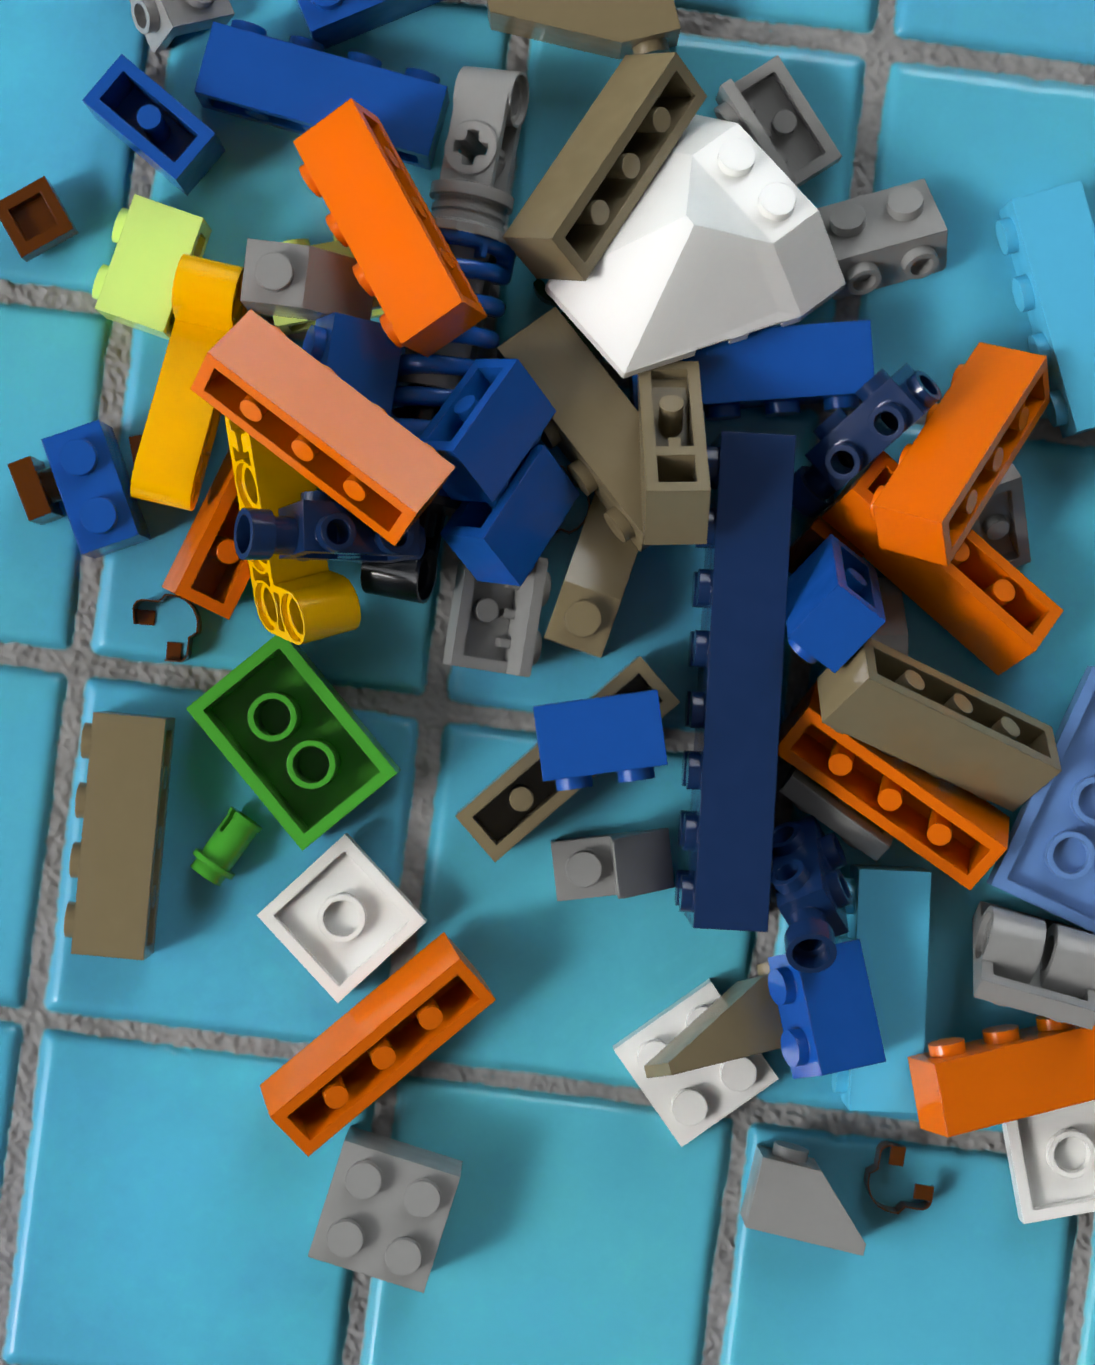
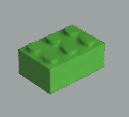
(293, 739)

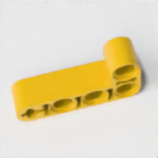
(180, 422)
(291, 596)

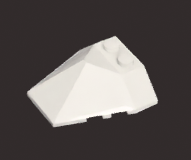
(704, 256)

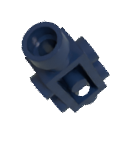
(856, 439)
(319, 531)
(810, 892)

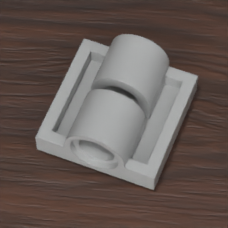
(1034, 965)

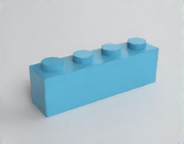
(1055, 283)
(893, 926)

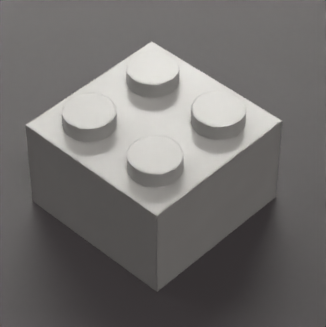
(386, 1209)

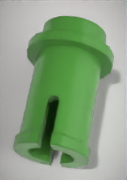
(225, 847)

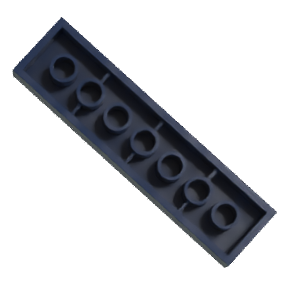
(738, 684)

